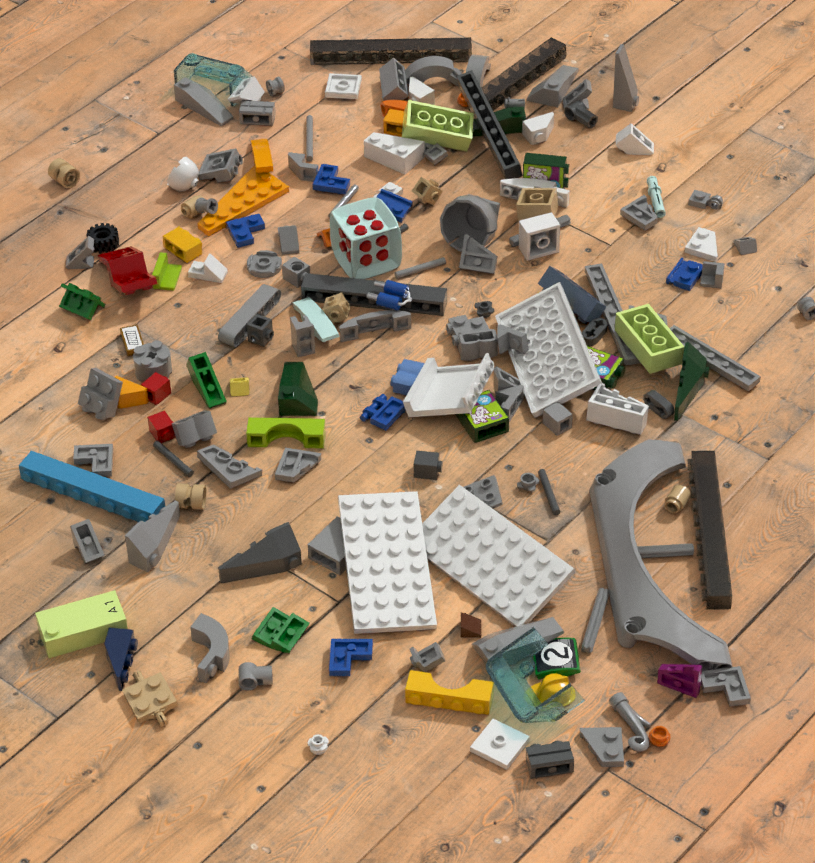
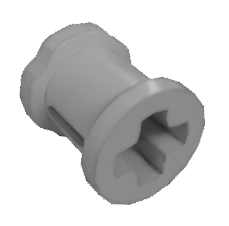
(209, 206)

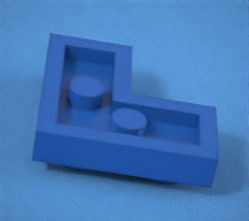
(328, 182)
(243, 227)
(344, 651)

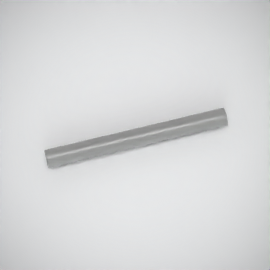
(309, 138)

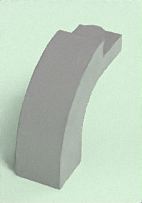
(478, 65)
(432, 67)
(214, 637)

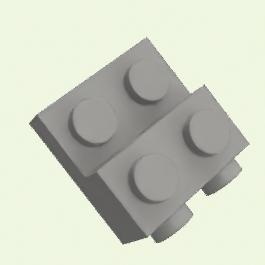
(221, 165)
(461, 324)
(100, 394)

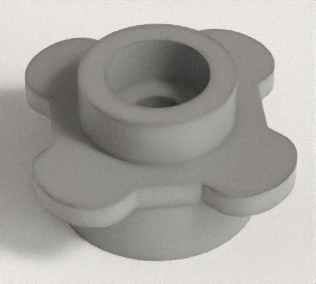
(528, 482)

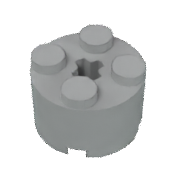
(150, 359)

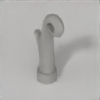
(634, 720)

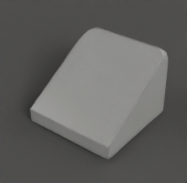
(746, 245)

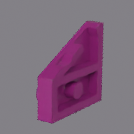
(681, 678)

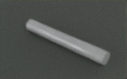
(346, 198)
(418, 268)

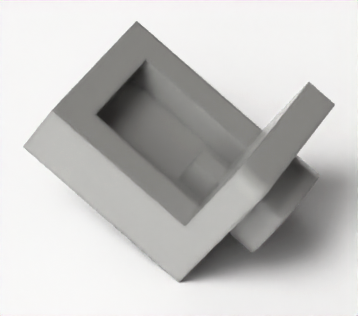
(427, 657)

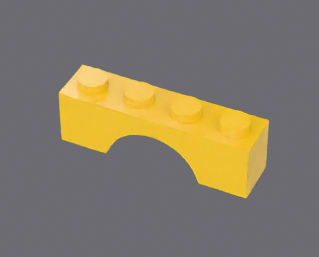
(472, 698)

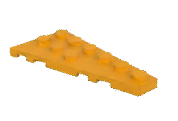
(245, 197)

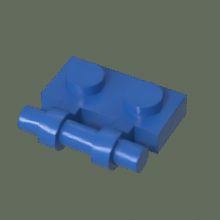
(387, 414)

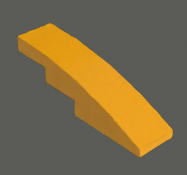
(262, 155)

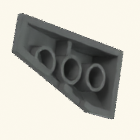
(269, 556)

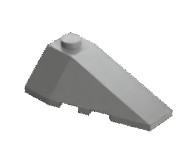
(625, 87)

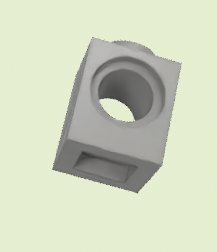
(294, 271)

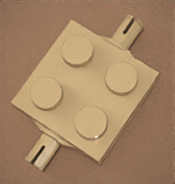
(150, 698)

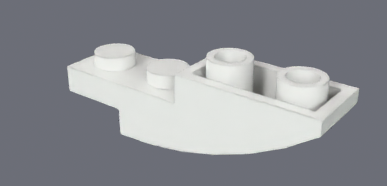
(512, 188)

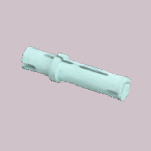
(654, 192)

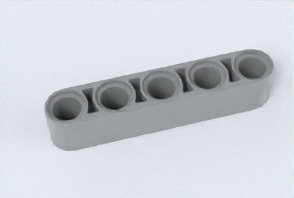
(259, 303)

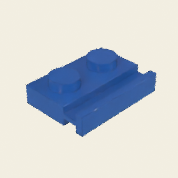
(398, 205)
(685, 274)

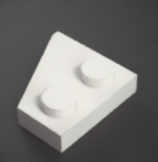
(703, 245)

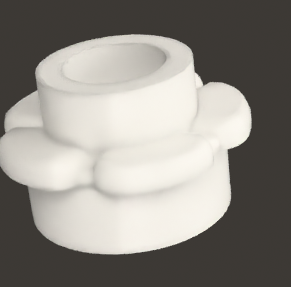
(318, 744)

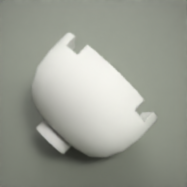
(184, 175)

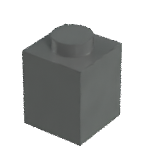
(427, 465)

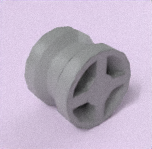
(275, 86)
(807, 307)

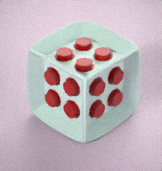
(365, 238)

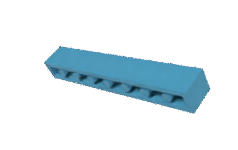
(89, 487)

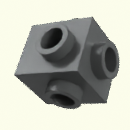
(260, 330)

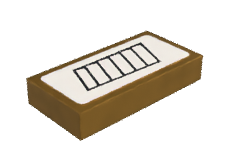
(131, 338)

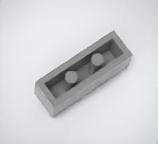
(393, 81)

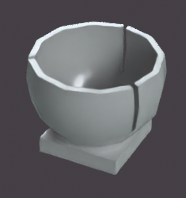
(469, 216)

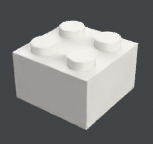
(539, 236)

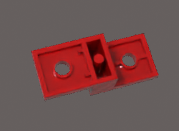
(127, 270)

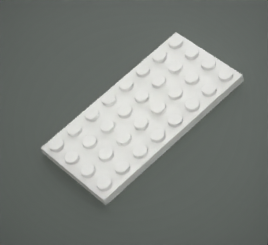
(557, 357)
(493, 557)
(386, 562)

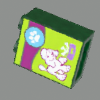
(547, 168)
(608, 367)
(485, 419)

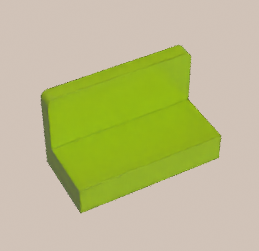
(166, 274)

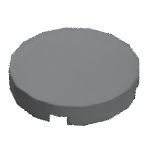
(264, 264)

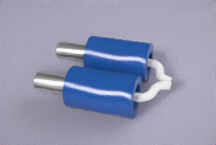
(392, 294)

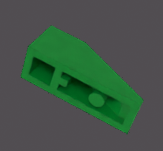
(205, 380)

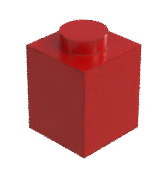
(157, 388)
(161, 427)

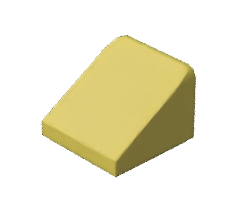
(239, 386)

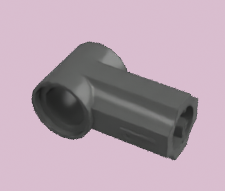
(580, 113)

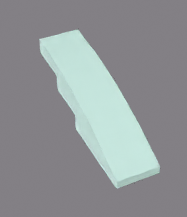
(323, 327)

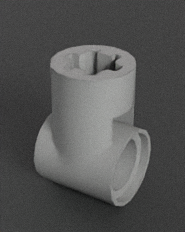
(251, 675)

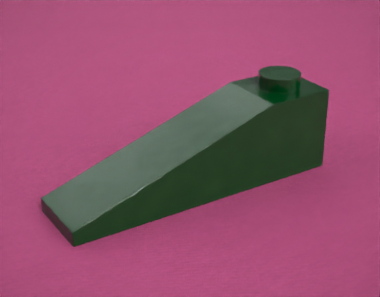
(509, 120)
(691, 378)
(296, 392)

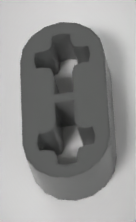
(597, 328)
(658, 404)

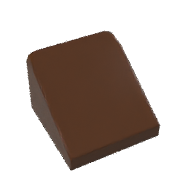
(470, 626)

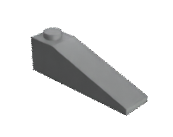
(554, 87)
(201, 101)
(149, 539)
(496, 641)

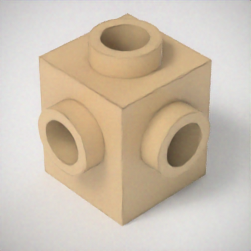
(427, 191)
(336, 308)

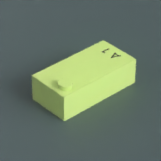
(438, 125)
(649, 338)
(80, 623)

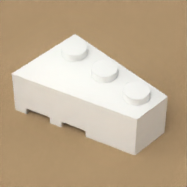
(394, 151)
(616, 411)

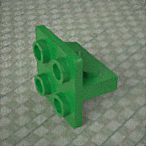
(80, 301)

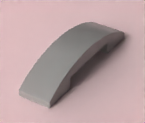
(374, 321)

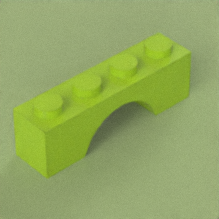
(306, 430)

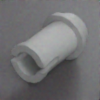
(514, 102)

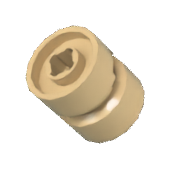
(64, 173)
(191, 496)

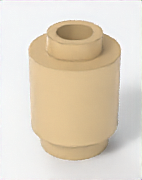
(188, 207)
(677, 499)

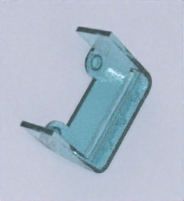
(212, 69)
(508, 672)

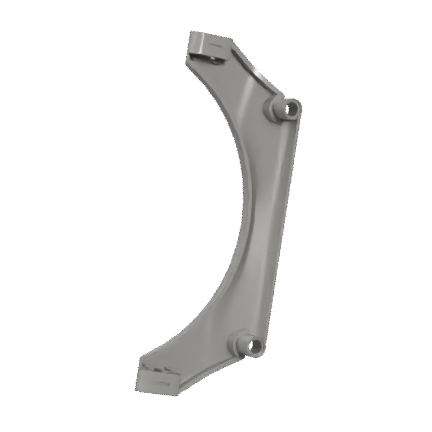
(636, 600)

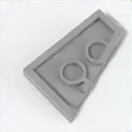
(227, 468)

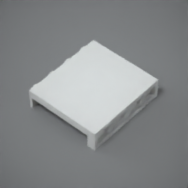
(447, 388)

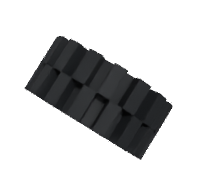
(109, 237)

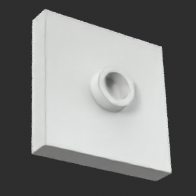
(343, 86)
(499, 744)

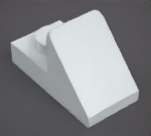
(209, 270)

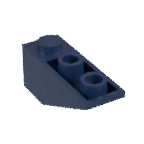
(119, 653)

